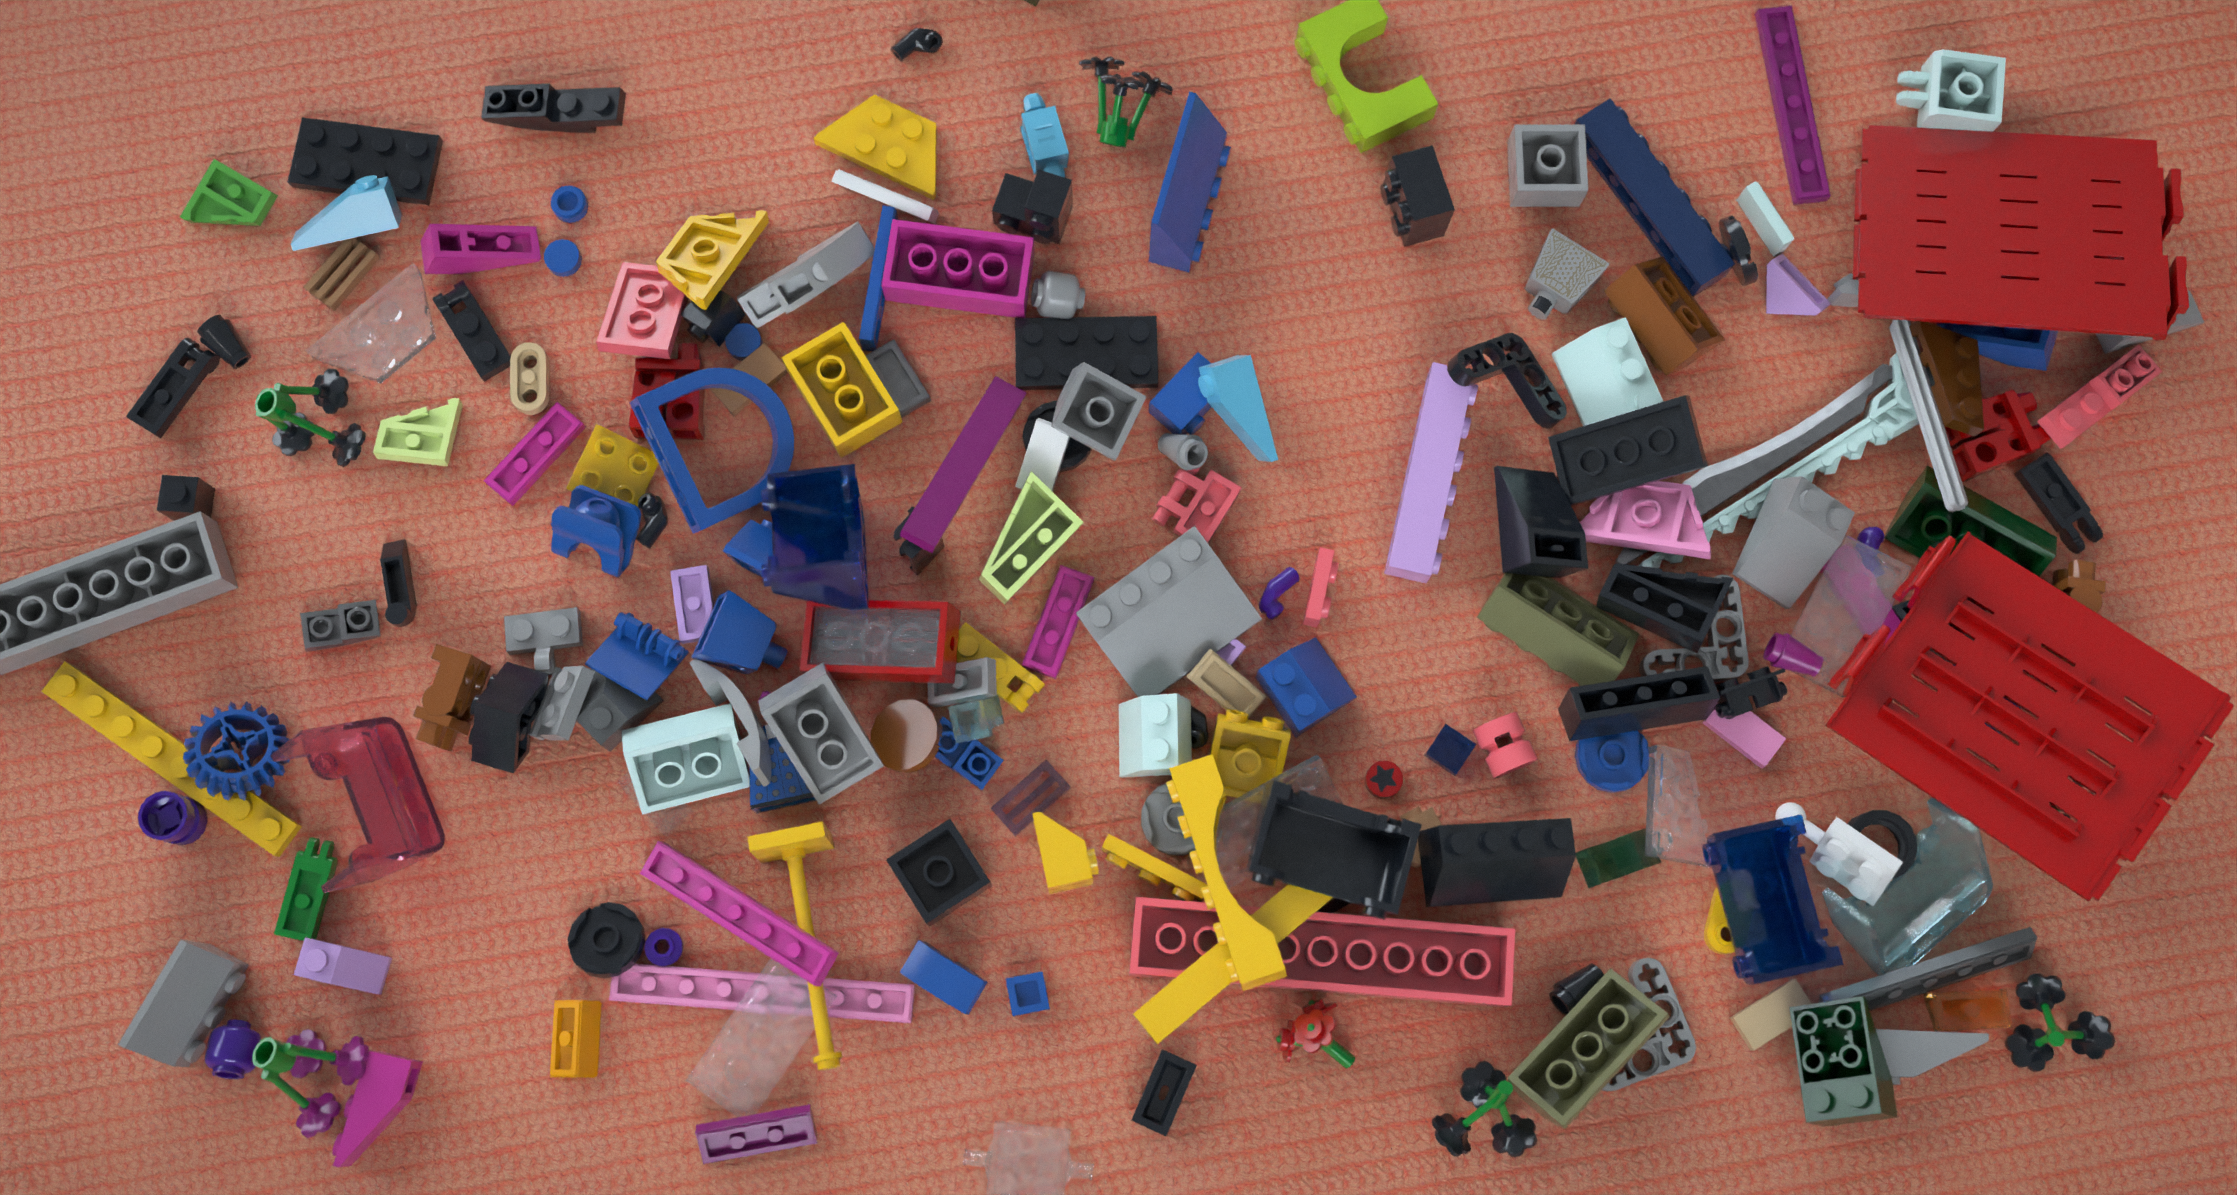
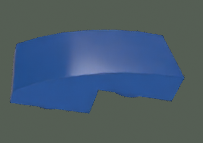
(967, 758)
(943, 977)

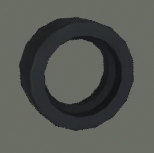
(1899, 827)

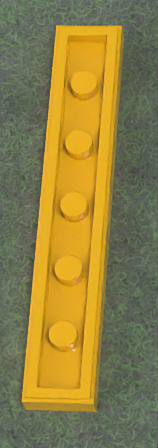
(1210, 974)

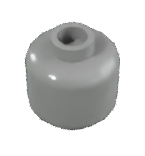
(1057, 295)

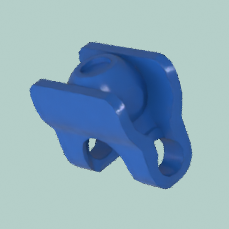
(599, 522)

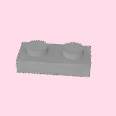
(973, 681)

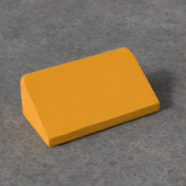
(575, 1038)

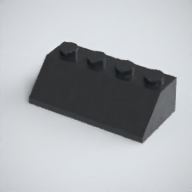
(1496, 861)

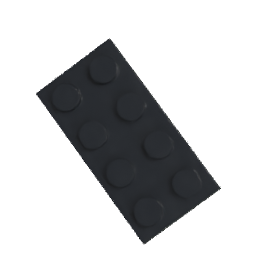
(337, 154)
(1114, 345)
(1628, 450)

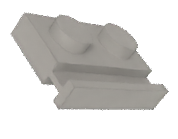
(562, 703)

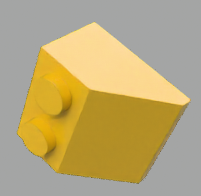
(1063, 856)

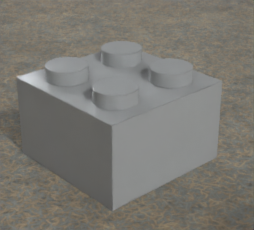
(1547, 165)

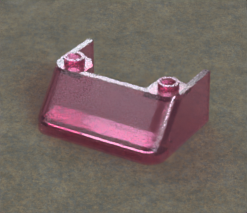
(383, 789)

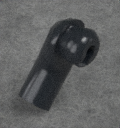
(655, 518)

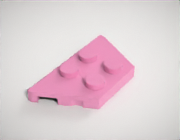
(1650, 519)

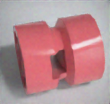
(1511, 756)

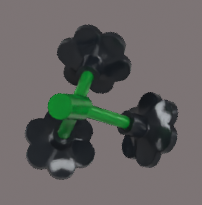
(2031, 1048)
(1486, 1090)

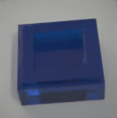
(1450, 749)

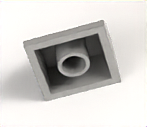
(1097, 410)

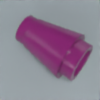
(1792, 655)

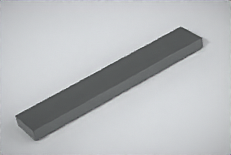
(1940, 970)

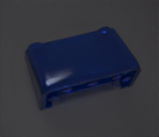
(817, 537)
(1768, 901)

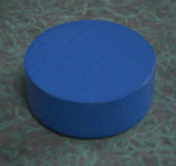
(569, 204)
(562, 258)
(743, 340)

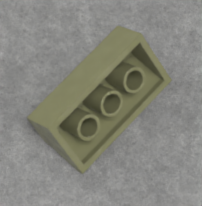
(1559, 627)
(1586, 1049)

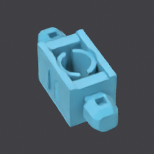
(1043, 136)

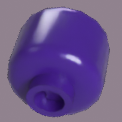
(232, 1049)

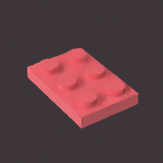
(642, 313)

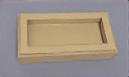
(1225, 684)
(1769, 1014)

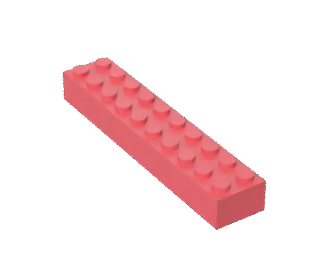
(1343, 953)

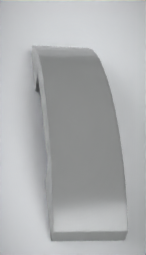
(753, 747)

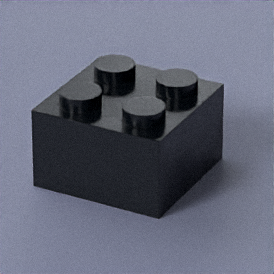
(1417, 196)
(939, 872)

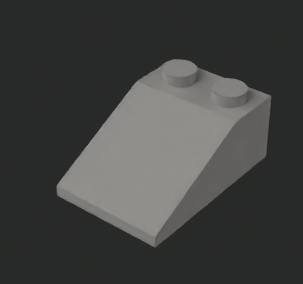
(1792, 539)
(820, 733)

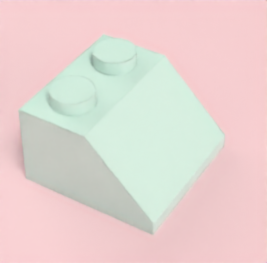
(1154, 735)

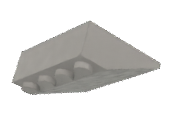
(1169, 614)

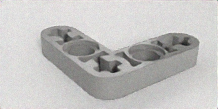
(1711, 655)
(1658, 1044)

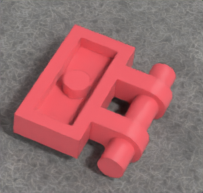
(1206, 509)

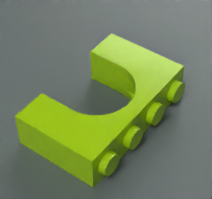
(1366, 116)

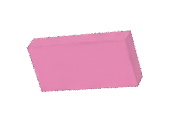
(1747, 735)

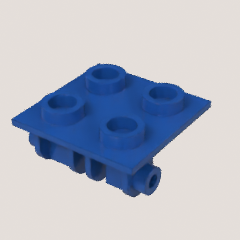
(637, 656)

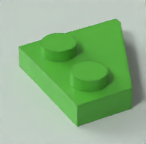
(228, 199)

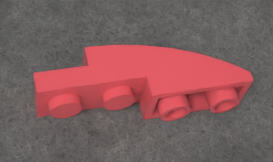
(2099, 396)

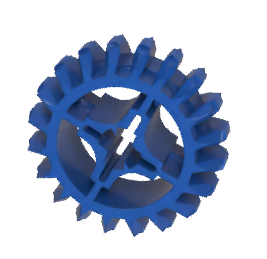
(264, 734)

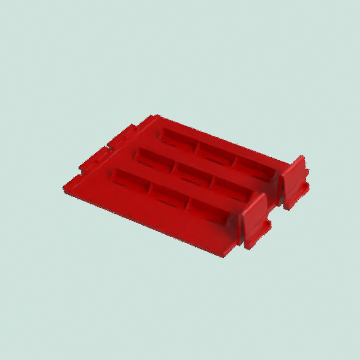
(2017, 231)
(2068, 723)

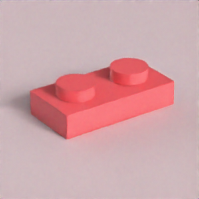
(1324, 573)

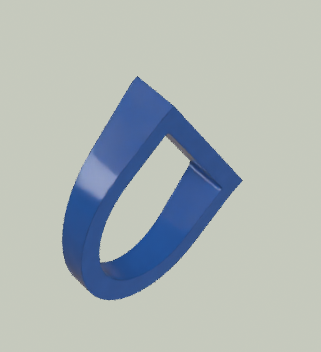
(670, 460)

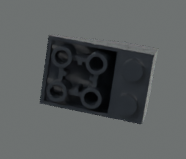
(1537, 525)

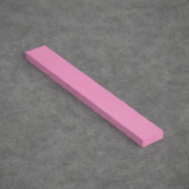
(727, 988)

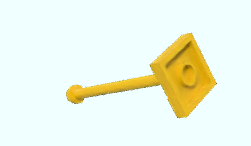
(792, 846)

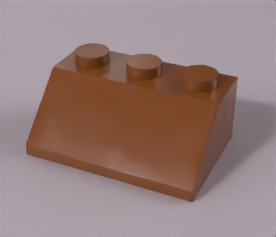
(1663, 315)

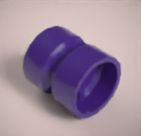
(172, 818)

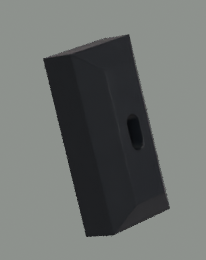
(1158, 1113)

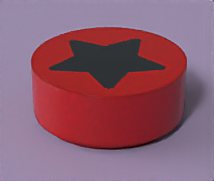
(1383, 779)

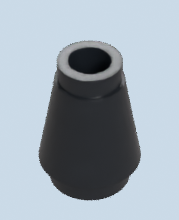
(223, 340)
(1574, 988)

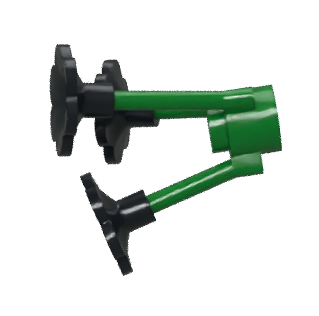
(295, 430)

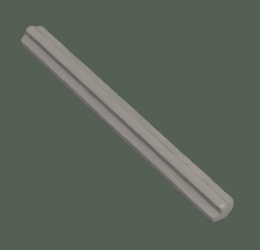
(1928, 417)

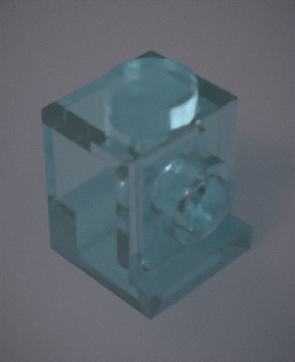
(975, 718)

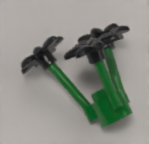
(1115, 129)

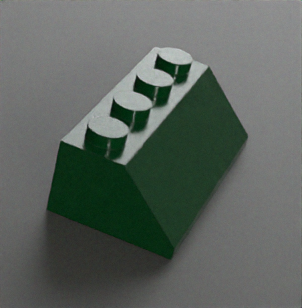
(1926, 522)

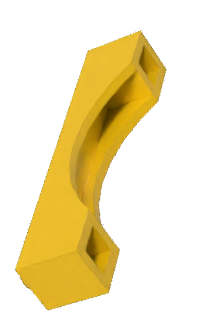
(1251, 945)

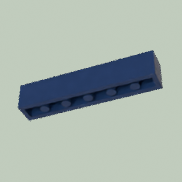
(1653, 198)

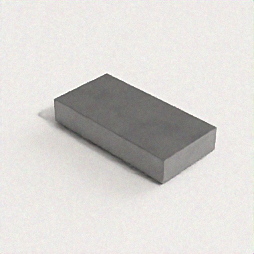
(898, 378)

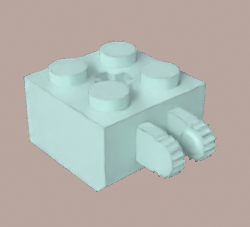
(1956, 91)

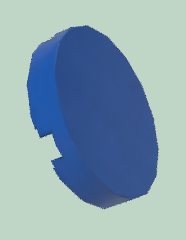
(1613, 761)

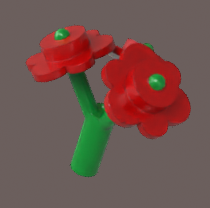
(1313, 1034)

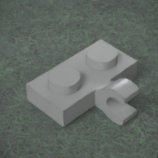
(542, 634)

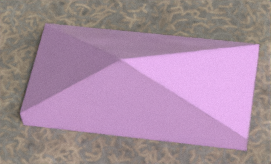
(1791, 291)

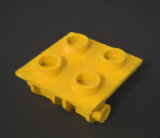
(614, 466)

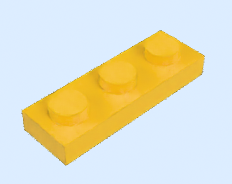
(1153, 869)

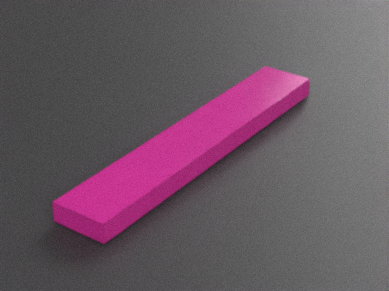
(739, 913)

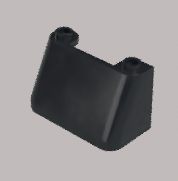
(1332, 849)

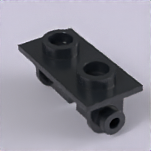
(1762, 687)

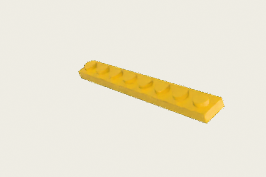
(164, 755)

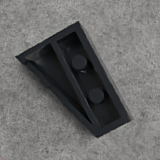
(1664, 602)

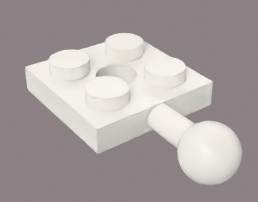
(1847, 856)

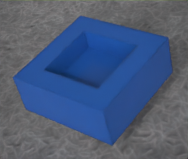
(1027, 993)

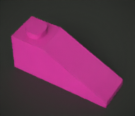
(477, 247)

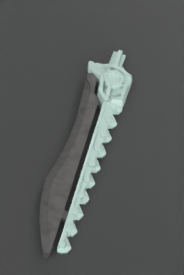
(1883, 420)

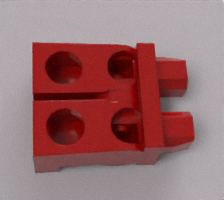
(683, 415)
(2006, 437)

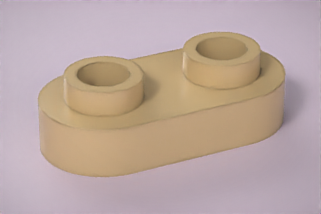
(529, 380)

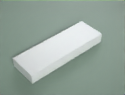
(885, 196)

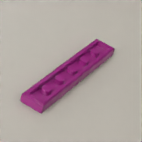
(1792, 105)
(962, 465)

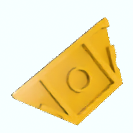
(886, 142)
(708, 253)

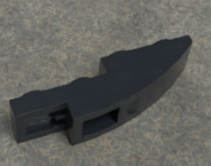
(555, 110)

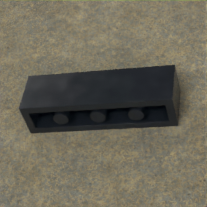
(1638, 703)

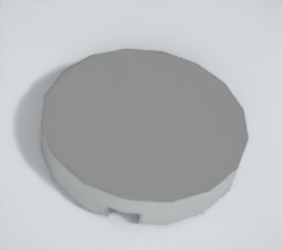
(1162, 825)

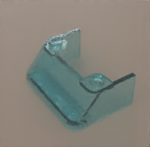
(1923, 904)

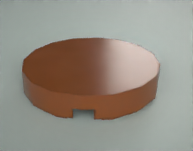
(906, 735)

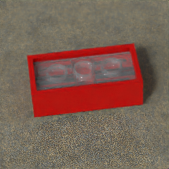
(883, 643)

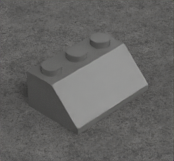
(185, 1004)

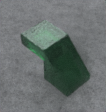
(1615, 858)

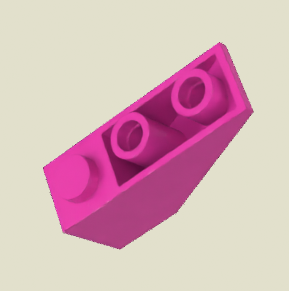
(378, 1099)

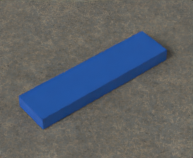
(875, 298)

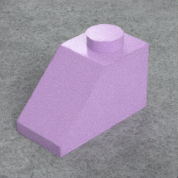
(342, 966)

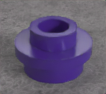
(675, 947)

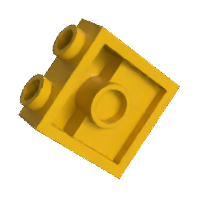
(1248, 750)

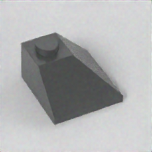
(611, 709)

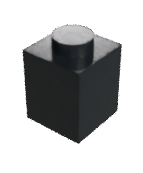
(715, 321)
(184, 496)

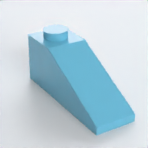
(357, 212)
(1237, 399)

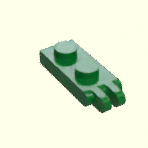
(304, 897)

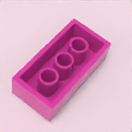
(958, 268)

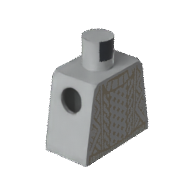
(1562, 275)

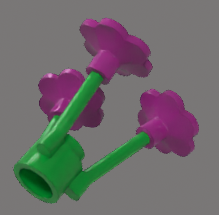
(305, 1055)

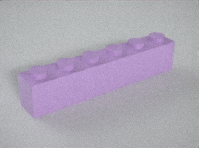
(1429, 477)

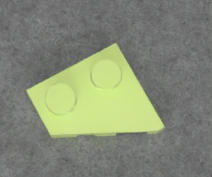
(420, 435)

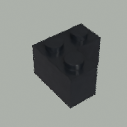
(1034, 207)
(505, 716)

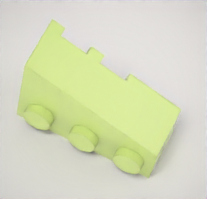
(1028, 539)

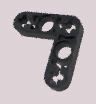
(1546, 409)

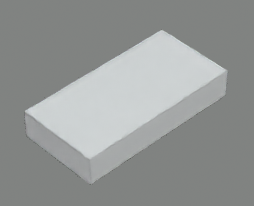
(1043, 454)

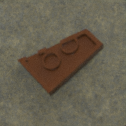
(1956, 375)

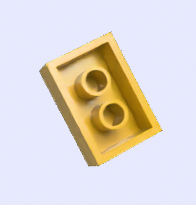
(842, 389)

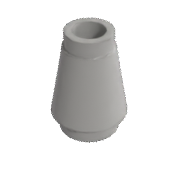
(1184, 450)

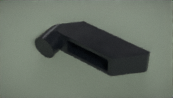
(398, 583)

